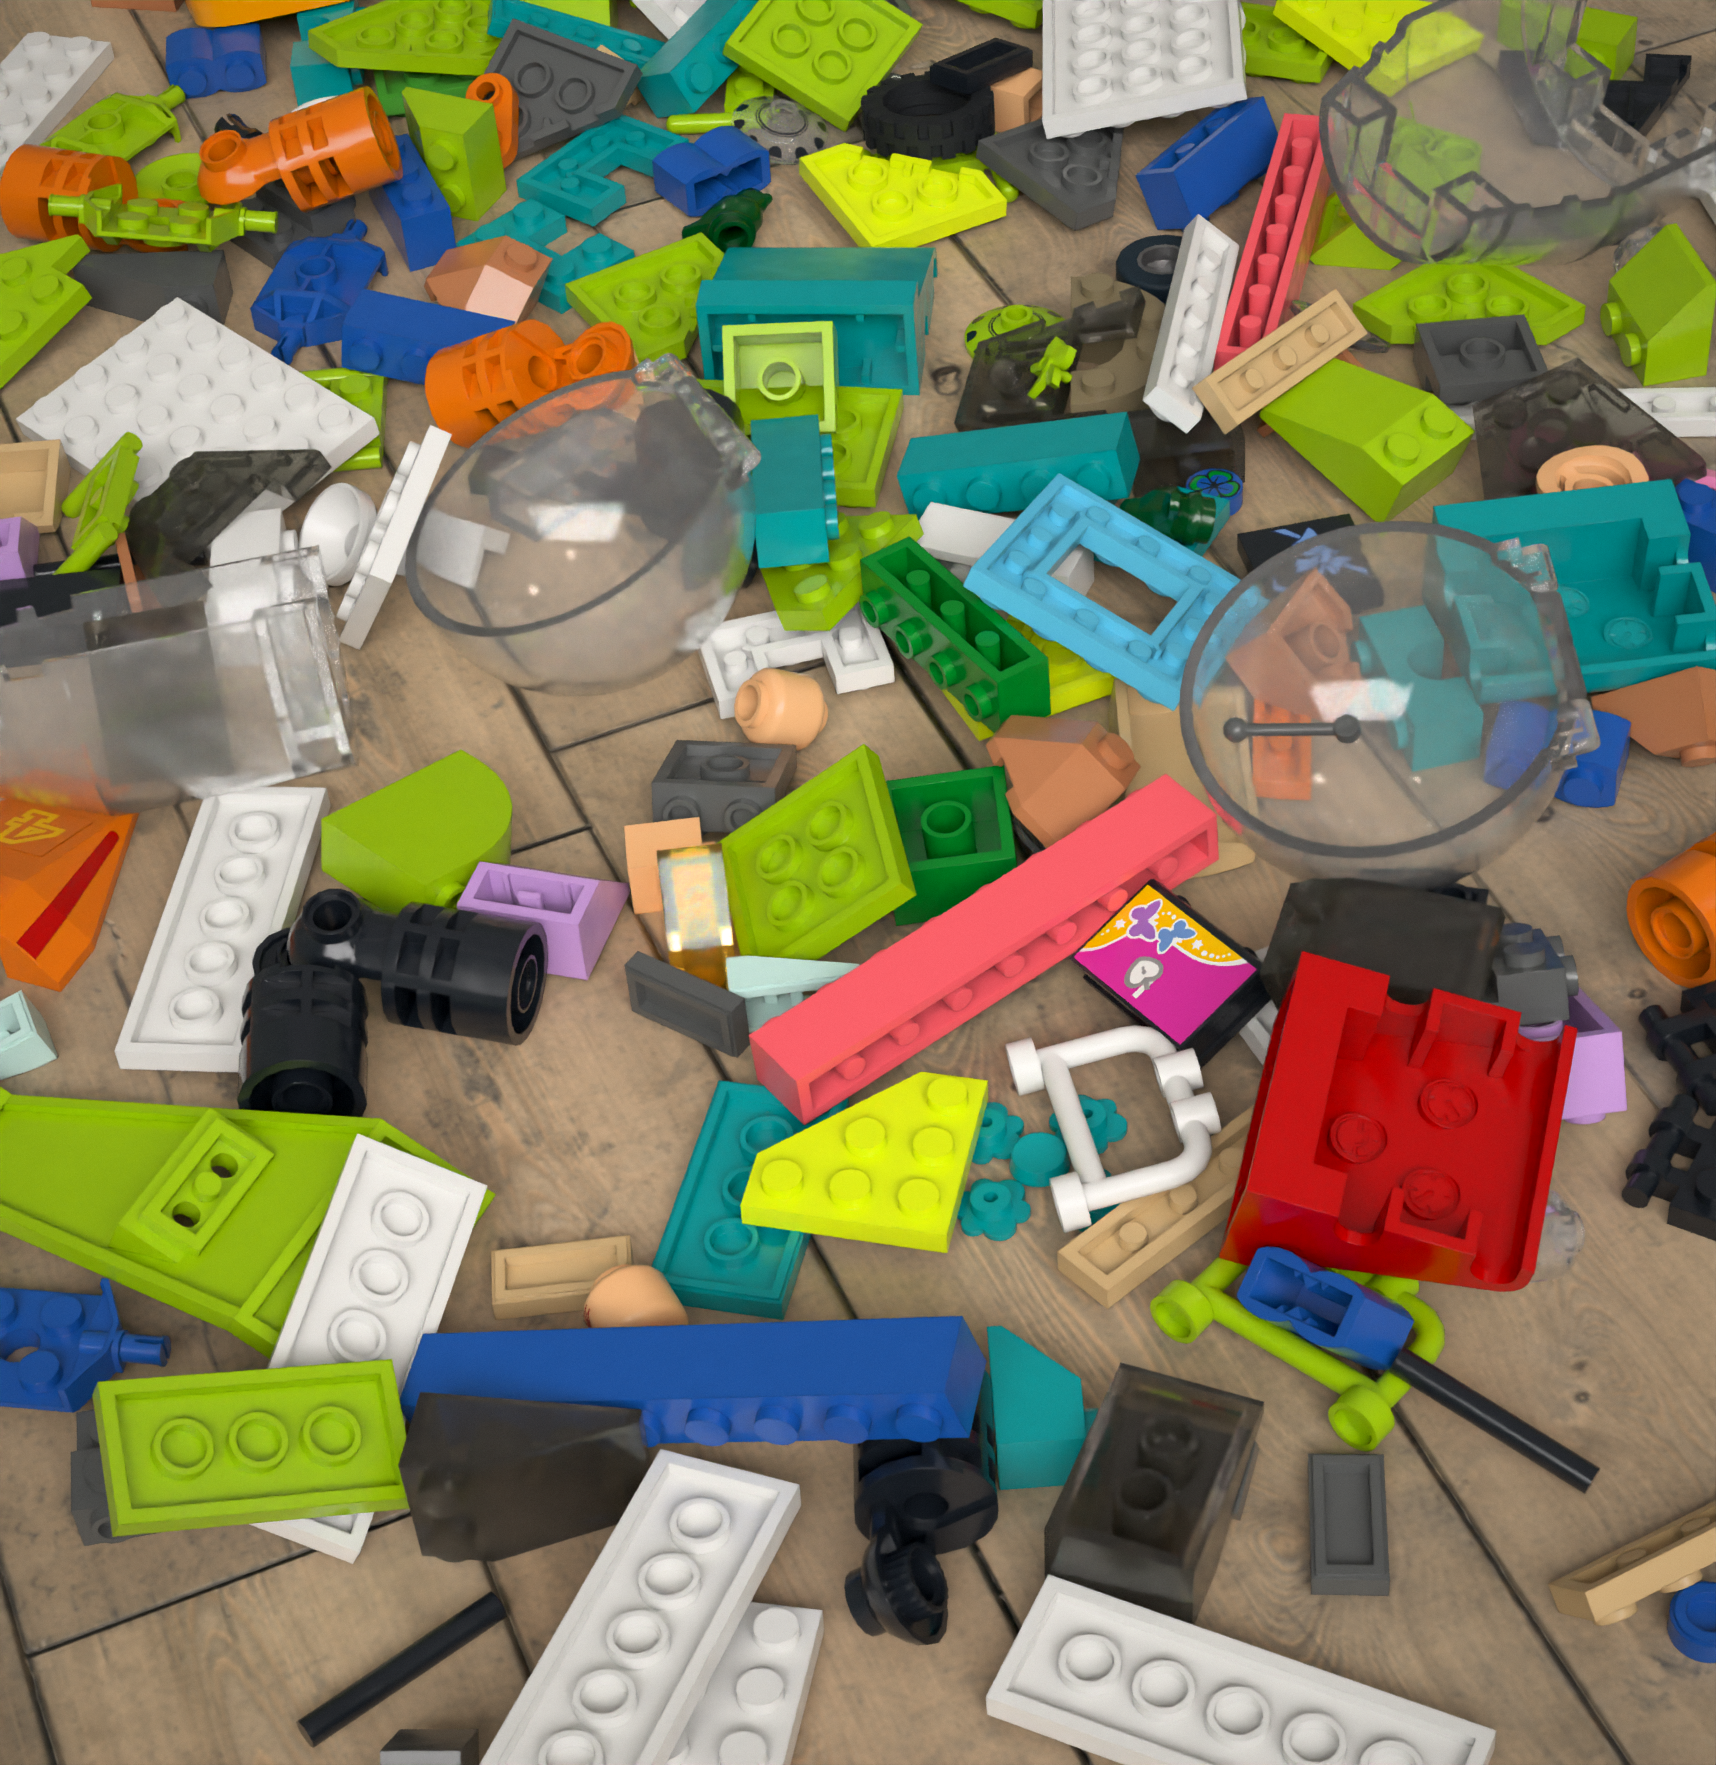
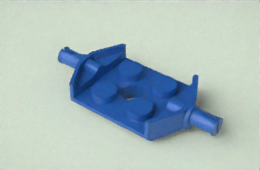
(315, 289)
(77, 1346)

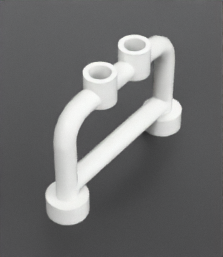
(1176, 1075)

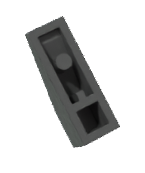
(144, 282)

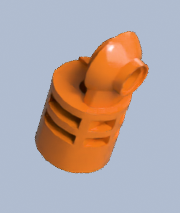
(317, 151)
(40, 170)
(500, 372)
(1676, 915)

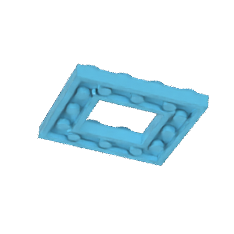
(1018, 580)

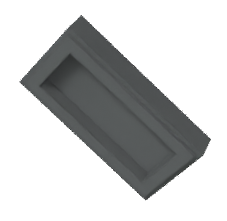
(687, 1004)
(1348, 1525)

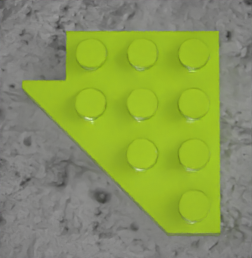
(410, 37)
(37, 298)
(862, 442)

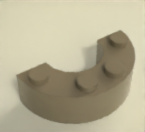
(1123, 364)

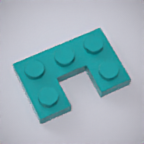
(574, 175)
(540, 225)

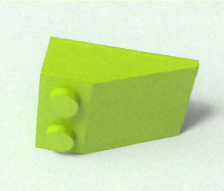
(1370, 435)

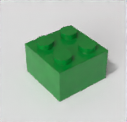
(953, 837)

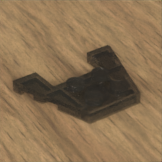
(1001, 365)
(1564, 412)
(206, 496)

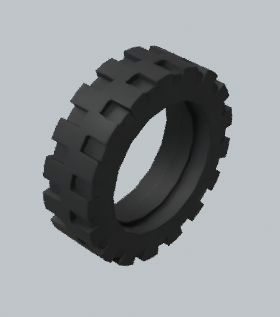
(892, 123)

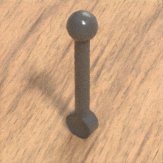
(1345, 729)

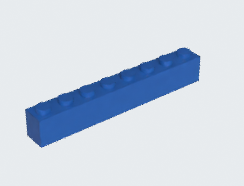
(729, 1379)

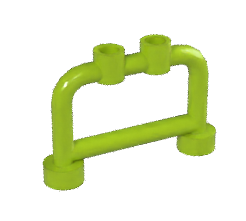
(1363, 1410)

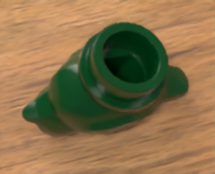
(732, 220)
(1175, 513)

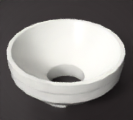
(340, 525)

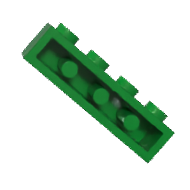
(953, 635)

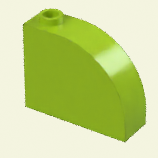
(420, 834)

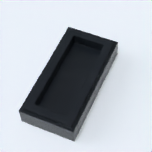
(981, 66)

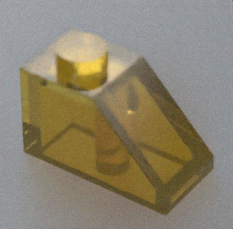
(697, 911)

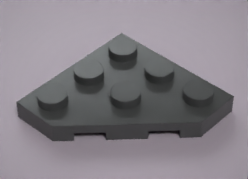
(560, 85)
(1063, 175)

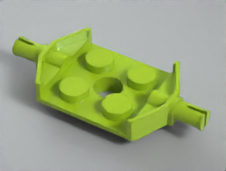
(121, 124)
(160, 226)

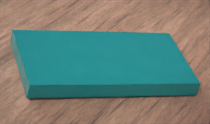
(705, 1246)

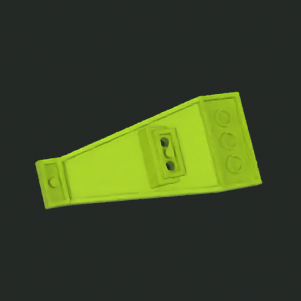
(111, 1175)

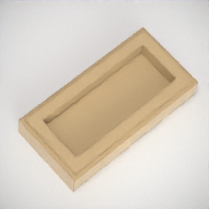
(552, 1275)

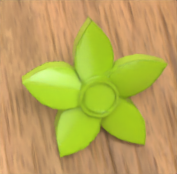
(1052, 367)

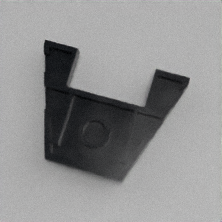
(1645, 101)

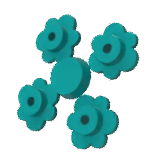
(1034, 1158)

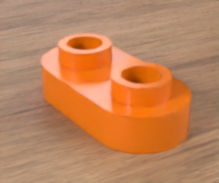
(505, 108)

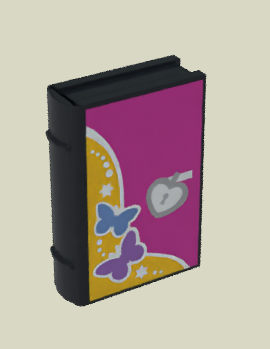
(1174, 971)

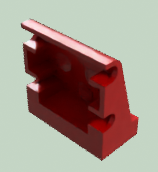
(1400, 1134)

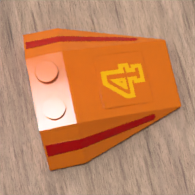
(55, 887)

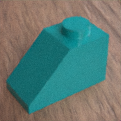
(1035, 1413)

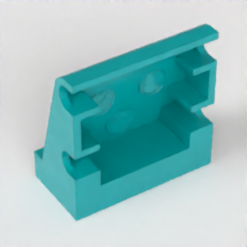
(872, 295)
(1620, 573)

